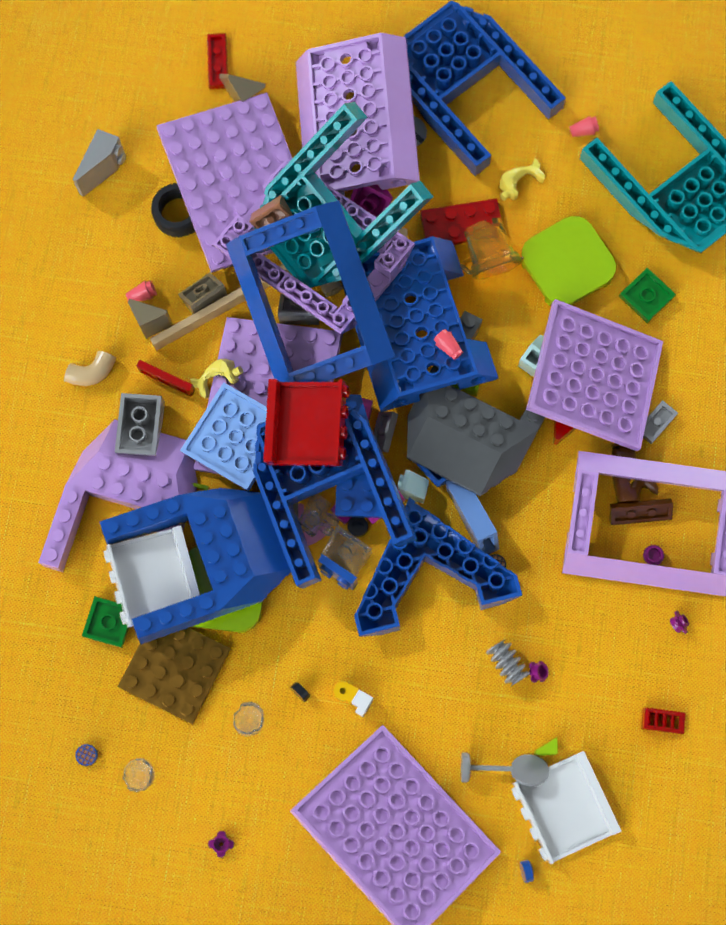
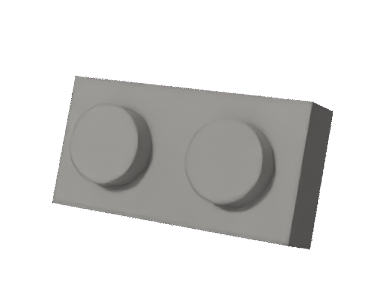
(658, 421)
(384, 429)

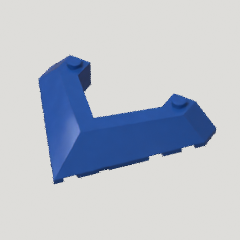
(444, 550)

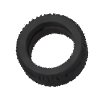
(161, 198)

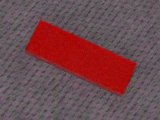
(217, 59)
(165, 378)

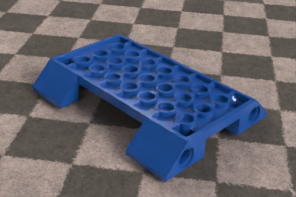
(406, 375)

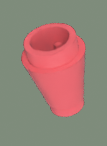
(584, 127)
(142, 292)
(448, 344)

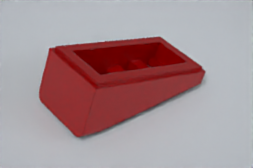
(646, 714)

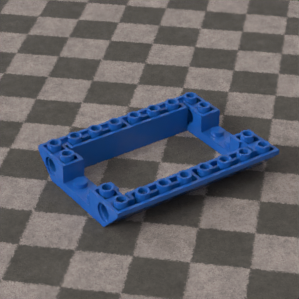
(348, 262)

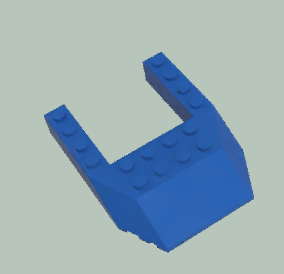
(454, 53)
(290, 484)
(234, 545)

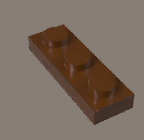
(641, 511)

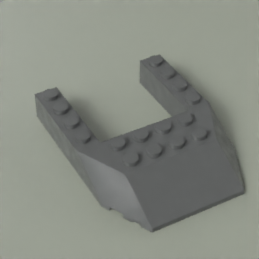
(467, 437)

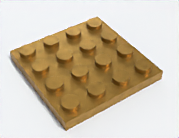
(175, 672)

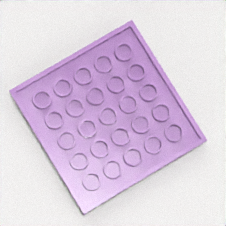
(595, 375)

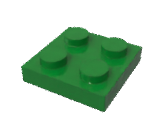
(647, 295)
(105, 623)

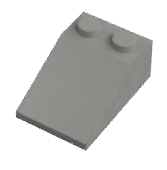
(99, 162)
(139, 424)

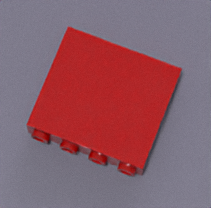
(306, 423)

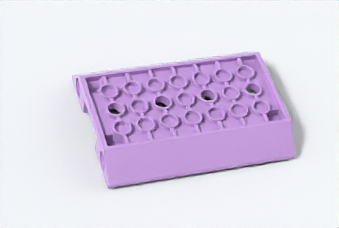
(382, 90)

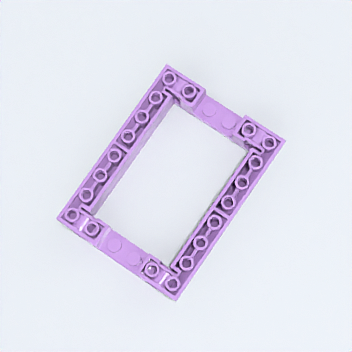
(386, 266)
(576, 556)

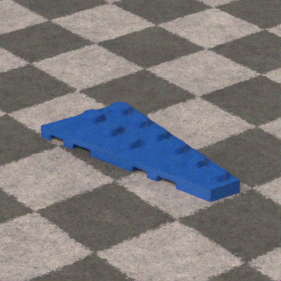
(355, 495)

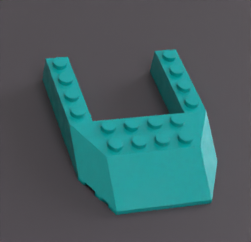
(692, 201)
(310, 255)

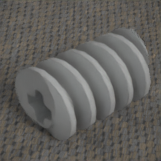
(507, 662)

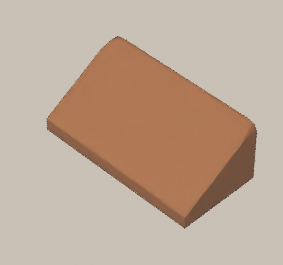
(270, 213)

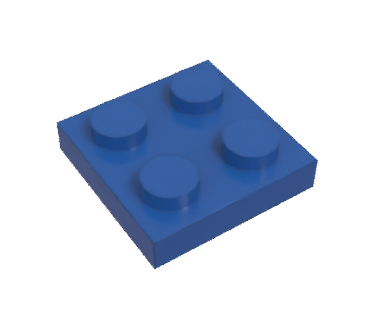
(332, 569)

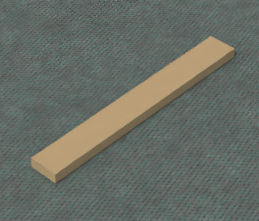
(202, 317)

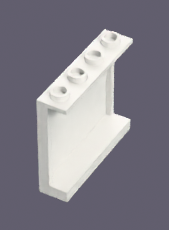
(151, 572)
(566, 809)

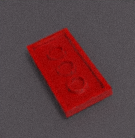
(452, 220)

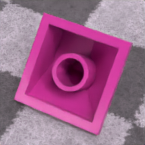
(372, 199)

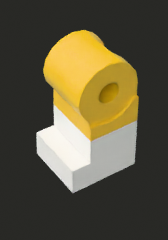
(351, 694)

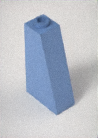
(474, 518)

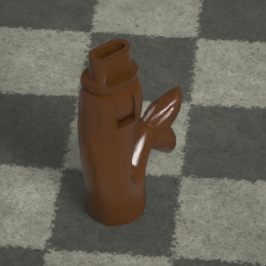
(623, 488)

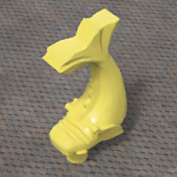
(510, 178)
(219, 367)

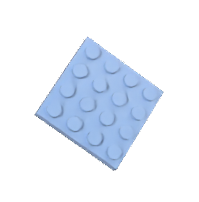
(227, 436)

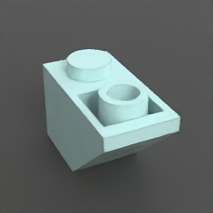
(529, 360)
(413, 486)

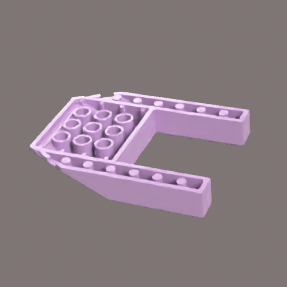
(118, 479)

